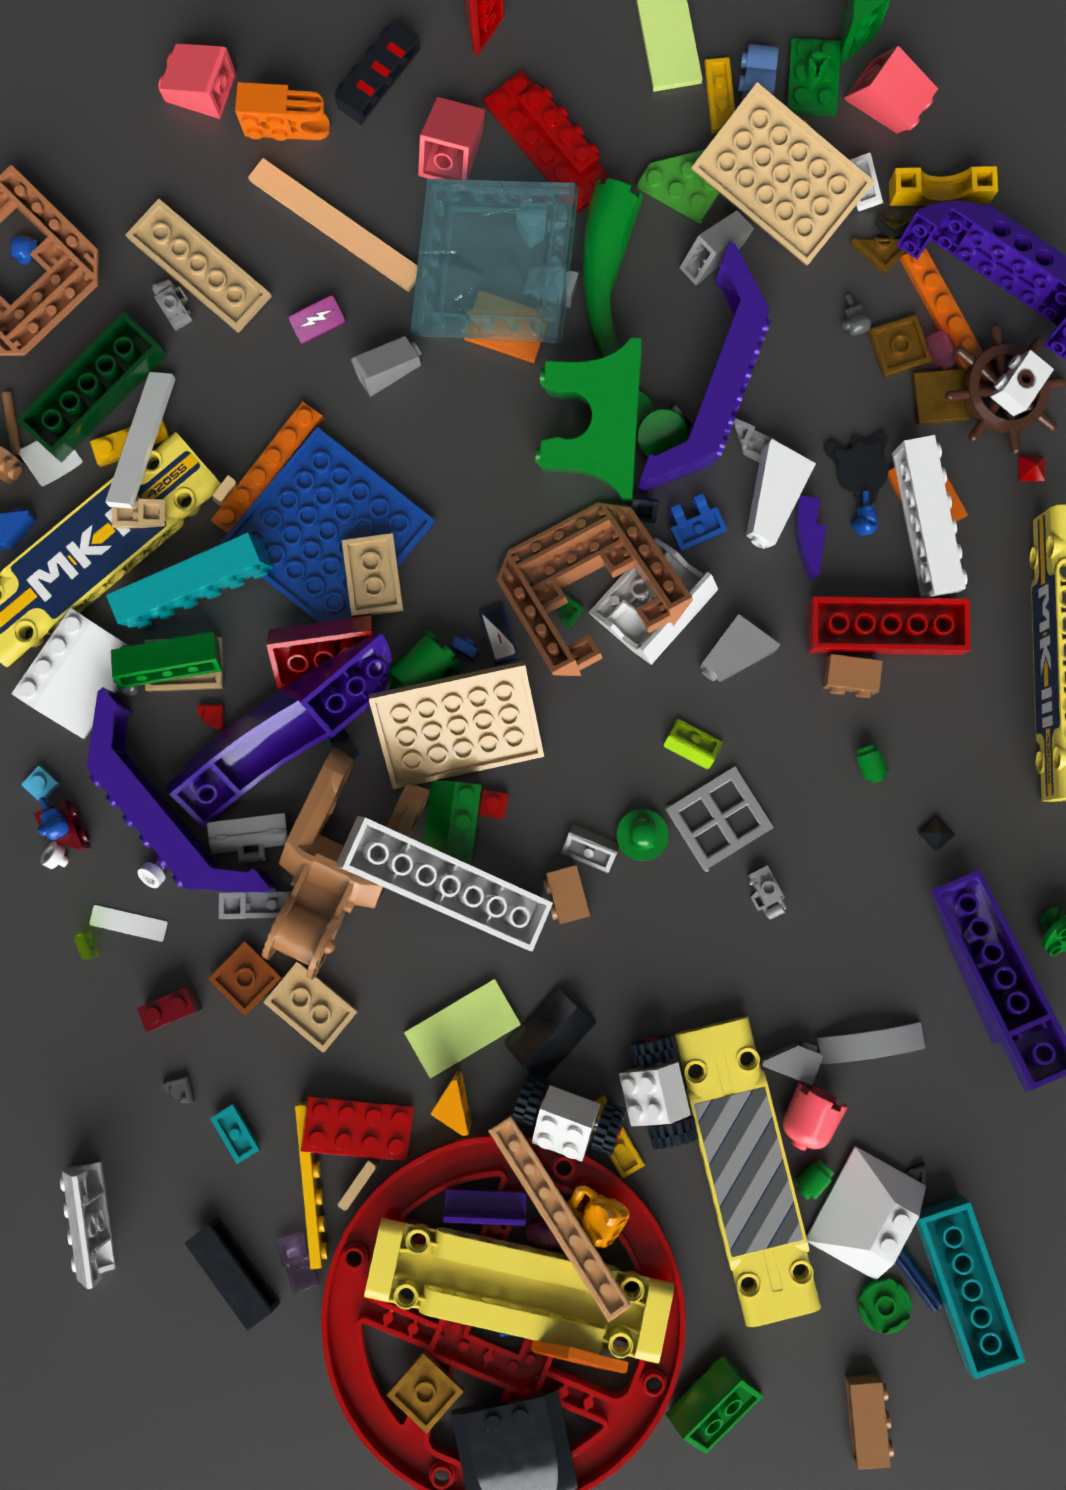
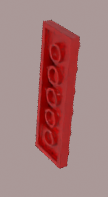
(547, 135)

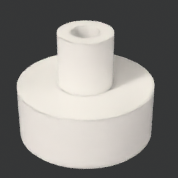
(54, 855)
(152, 874)

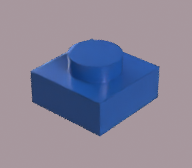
(465, 647)

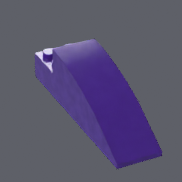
(1001, 981)

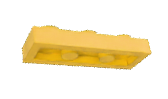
(110, 447)

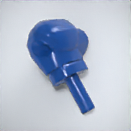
(21, 247)
(866, 520)
(53, 822)

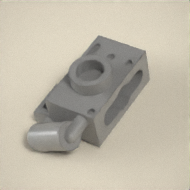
(171, 304)
(768, 892)

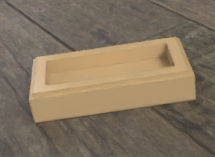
(224, 490)
(358, 1183)

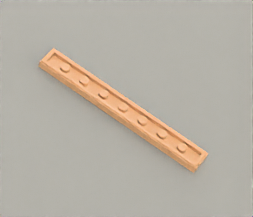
(334, 224)
(560, 1219)

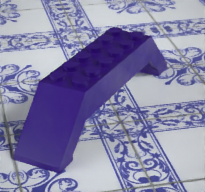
(727, 382)
(151, 813)

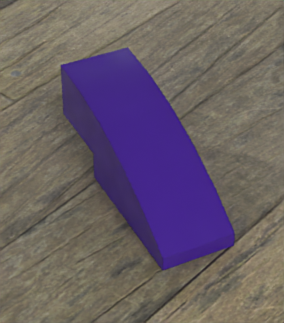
(809, 534)

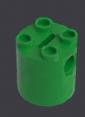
(423, 663)

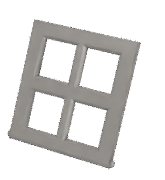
(719, 818)

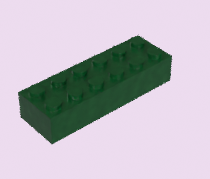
(92, 387)

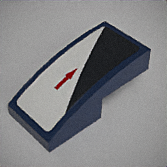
(499, 635)

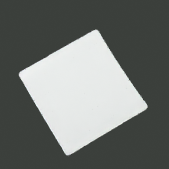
(45, 465)

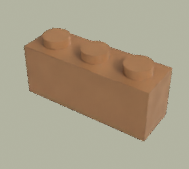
(869, 1421)

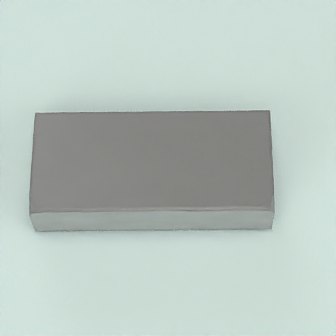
(590, 848)

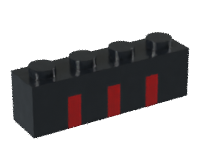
(377, 71)

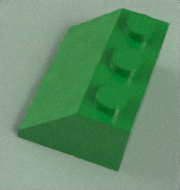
(860, 25)
(453, 818)
(713, 1405)

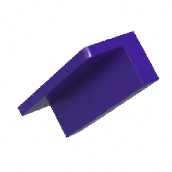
(485, 1206)

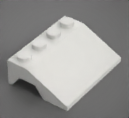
(618, 606)
(70, 672)
(88, 1222)

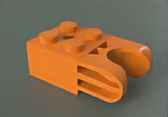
(280, 112)

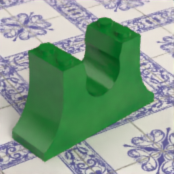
(612, 394)

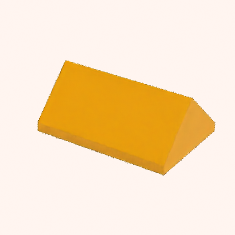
(453, 1106)

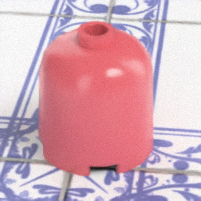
(812, 1117)

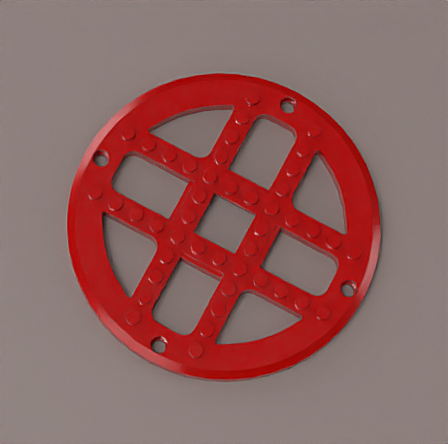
(396, 1441)

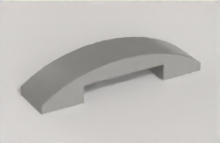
(251, 904)
(871, 1043)

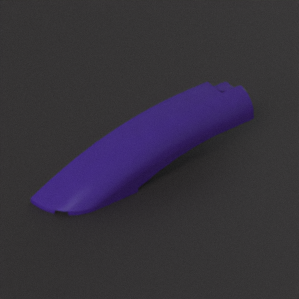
(282, 728)

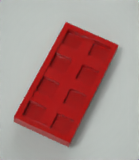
(356, 1128)

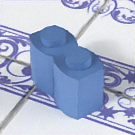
(760, 67)

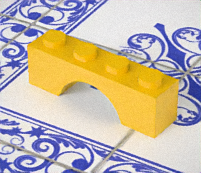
(916, 188)

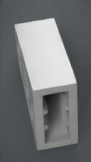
(711, 246)
(386, 364)
(737, 649)

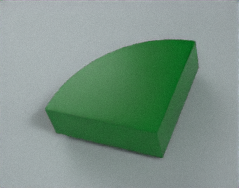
(570, 612)

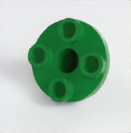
(642, 835)
(1055, 924)

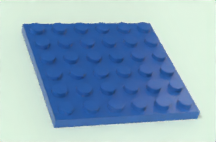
(314, 506)

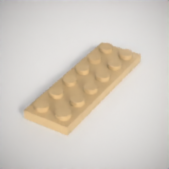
(198, 265)

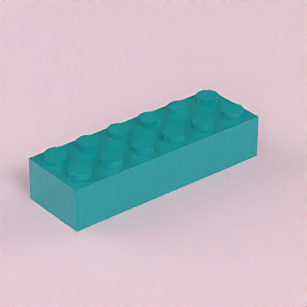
(190, 581)
(968, 1287)

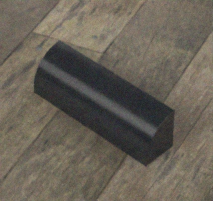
(232, 1273)

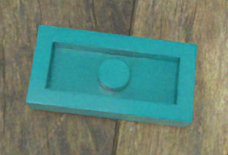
(235, 1133)

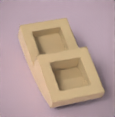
(145, 514)

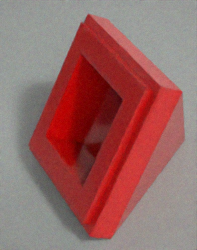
(1031, 469)

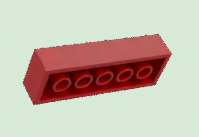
(889, 625)

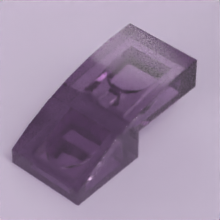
(296, 1260)

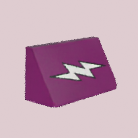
(316, 319)

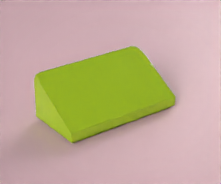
(693, 744)

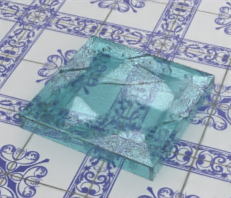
(494, 259)

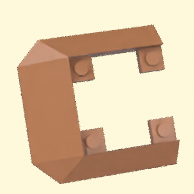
(65, 255)
(569, 551)

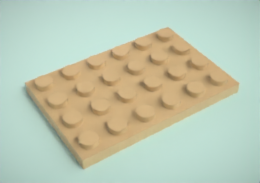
(782, 174)
(457, 725)

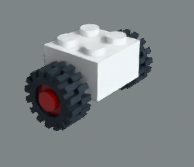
(657, 1093)
(566, 1119)

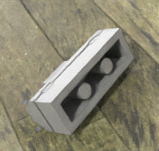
(239, 833)

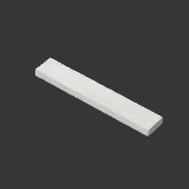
(140, 440)

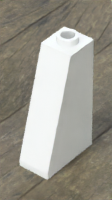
(777, 488)

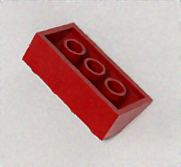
(482, 21)

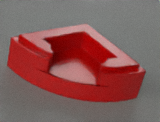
(212, 715)

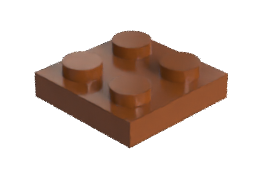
(245, 978)

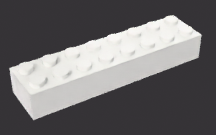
(443, 883)

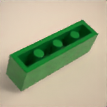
(166, 660)

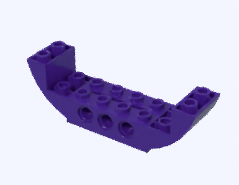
(999, 252)

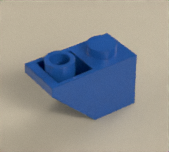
(15, 527)

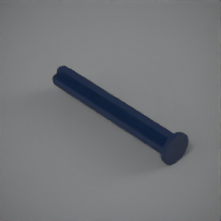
(918, 1281)

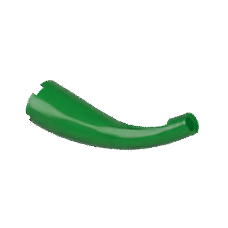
(606, 237)

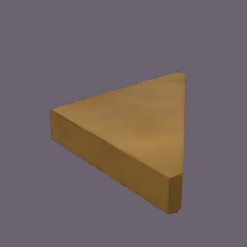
(880, 252)

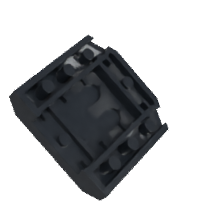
(515, 1444)

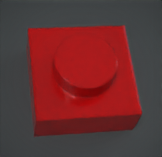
(493, 804)

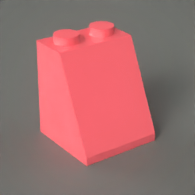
(198, 78)
(892, 91)
(450, 140)

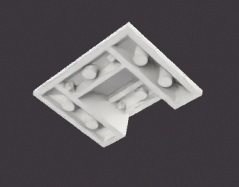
(867, 1214)

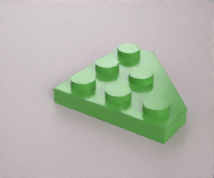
(678, 186)

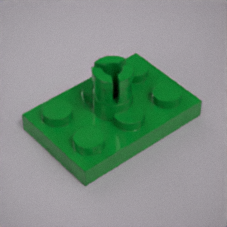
(813, 77)

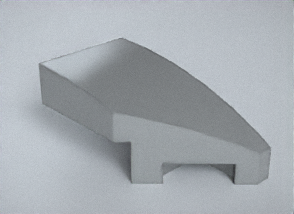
(750, 440)

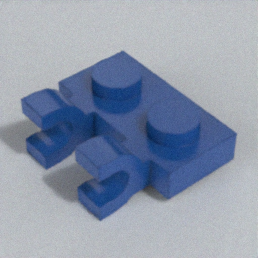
(697, 529)

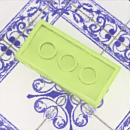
(669, 43)
(462, 1028)

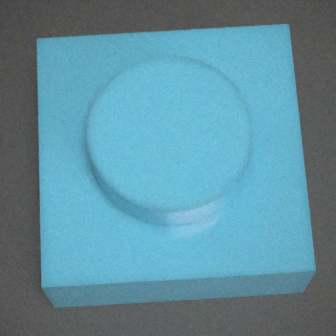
(40, 783)

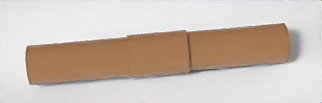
(11, 423)

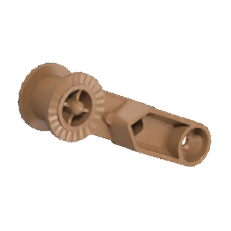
(321, 889)

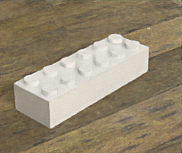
(929, 518)

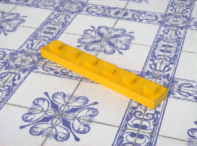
(312, 1197)

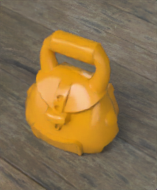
(601, 1217)

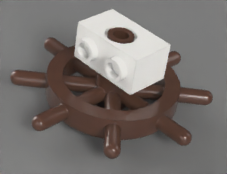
(1016, 390)

